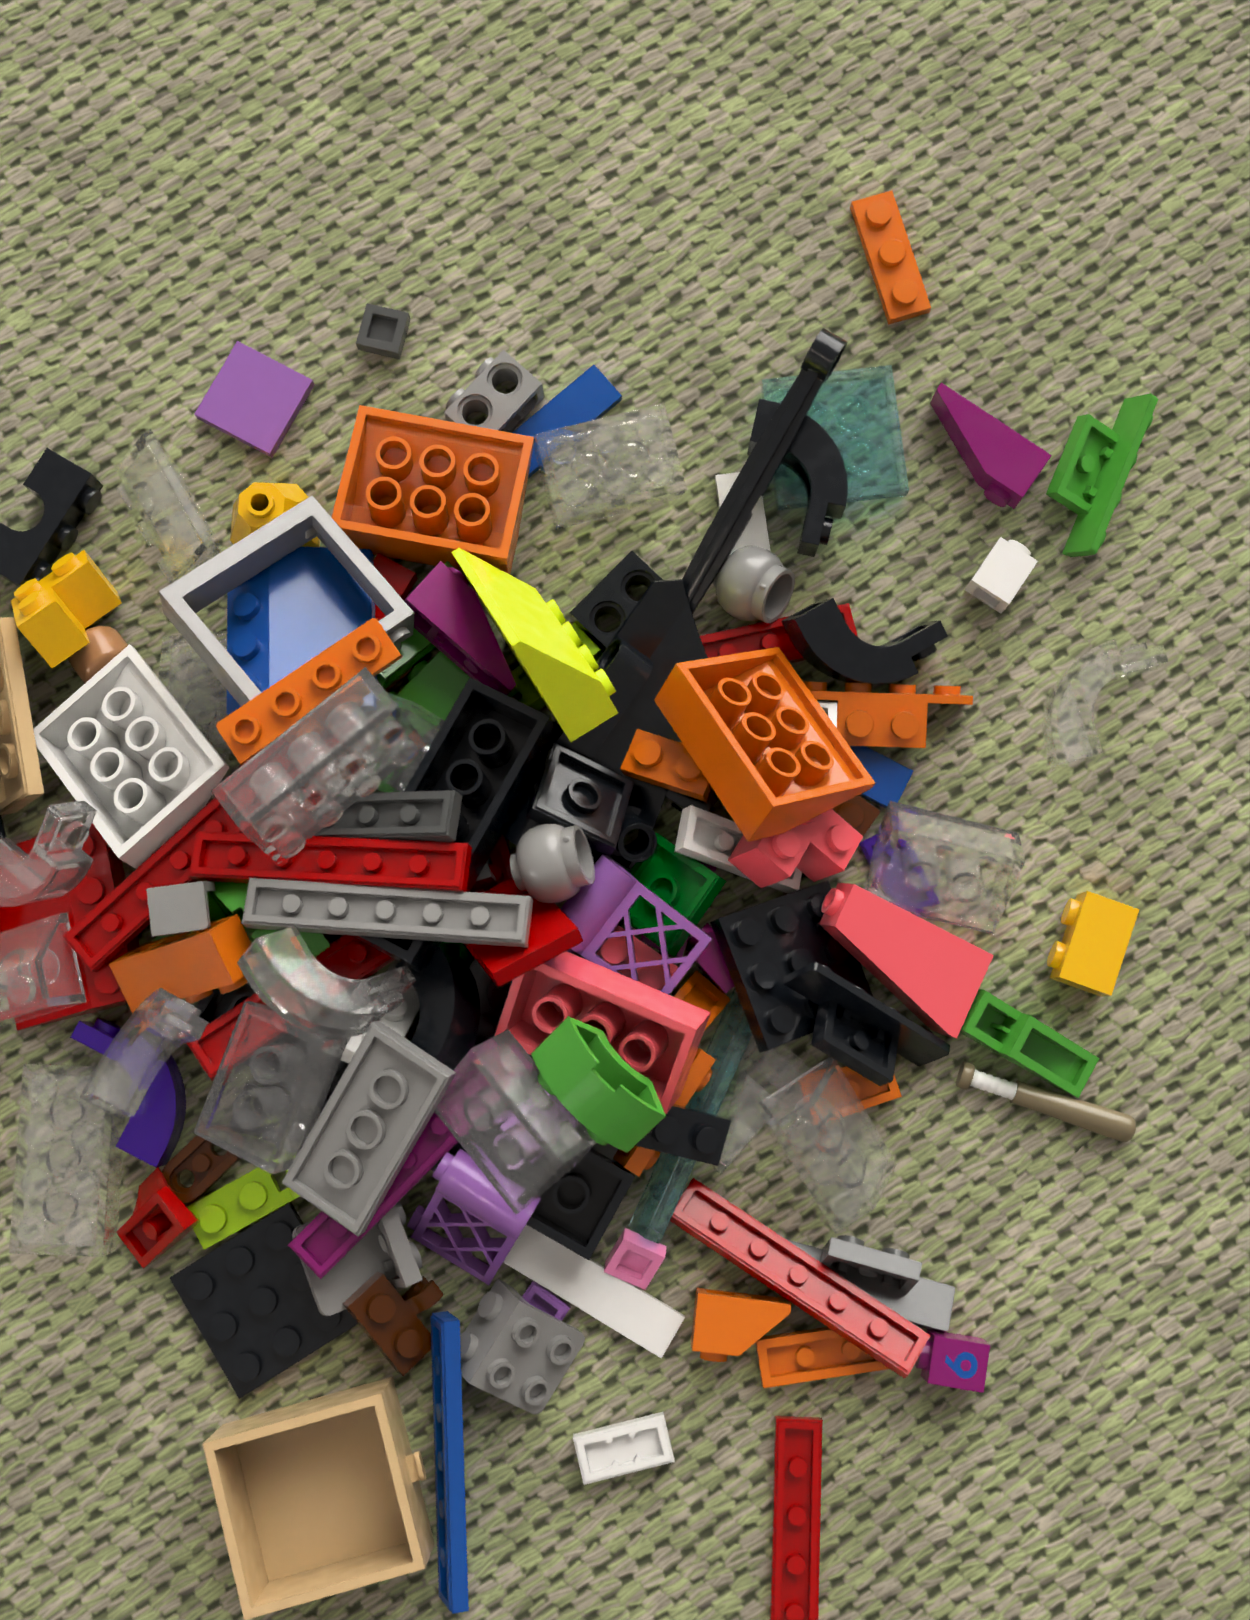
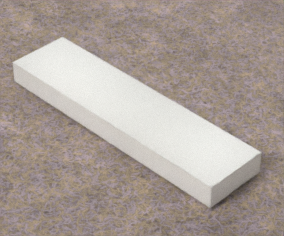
(594, 1291)

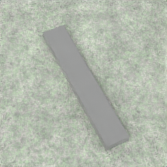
(388, 912)

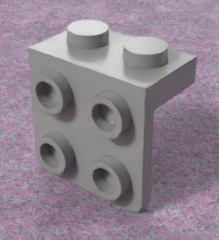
(380, 1250)
(517, 1349)

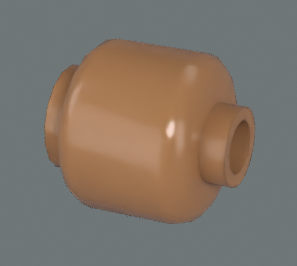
(103, 647)

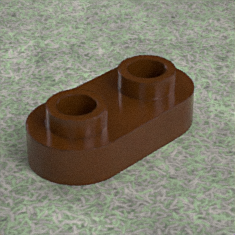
(205, 1165)

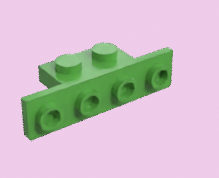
(1096, 469)

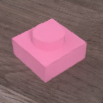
(635, 1259)

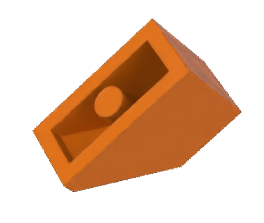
(733, 1321)

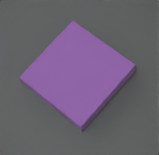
(254, 399)

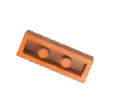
(185, 963)

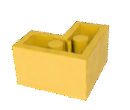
(62, 606)

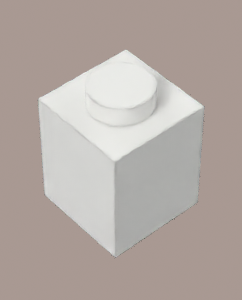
(1001, 574)

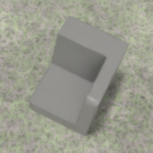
(179, 908)

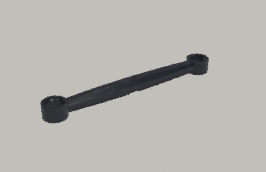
(761, 466)

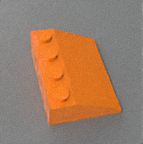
(432, 487)
(761, 740)

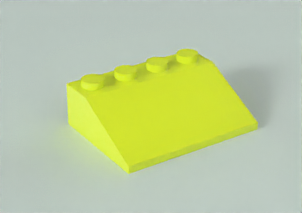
(543, 647)

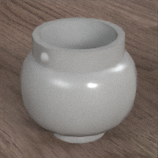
(754, 585)
(552, 862)

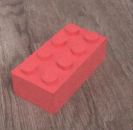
(643, 1025)

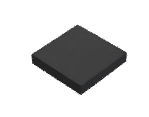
(581, 794)

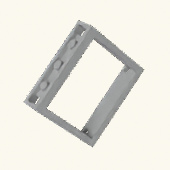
(251, 556)

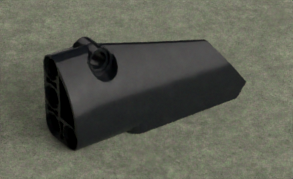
(637, 663)

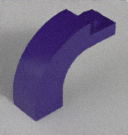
(162, 1113)

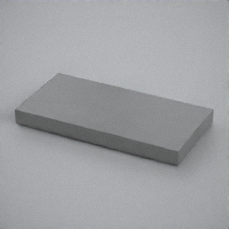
(368, 1127)

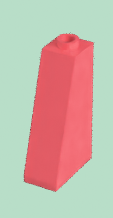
(911, 957)

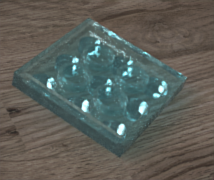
(863, 421)

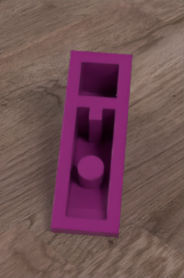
(993, 452)
(456, 624)

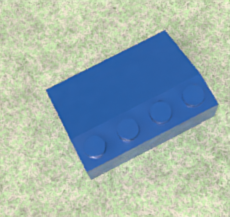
(292, 614)

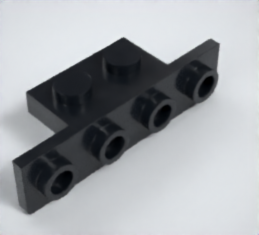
(860, 1027)

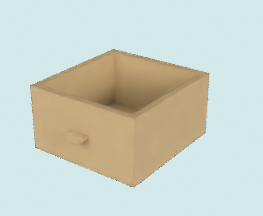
(319, 1498)

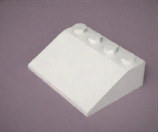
(131, 756)

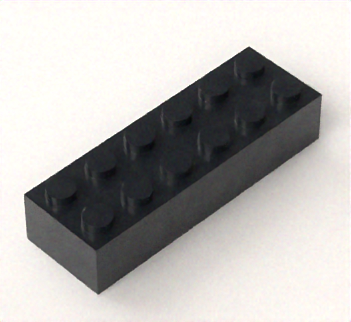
(489, 757)

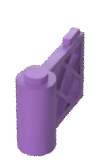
(604, 904)
(480, 1205)

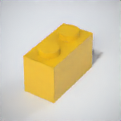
(1092, 943)

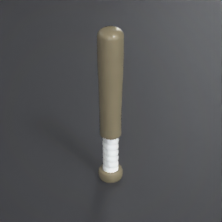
(1059, 1106)

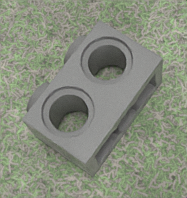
(503, 410)

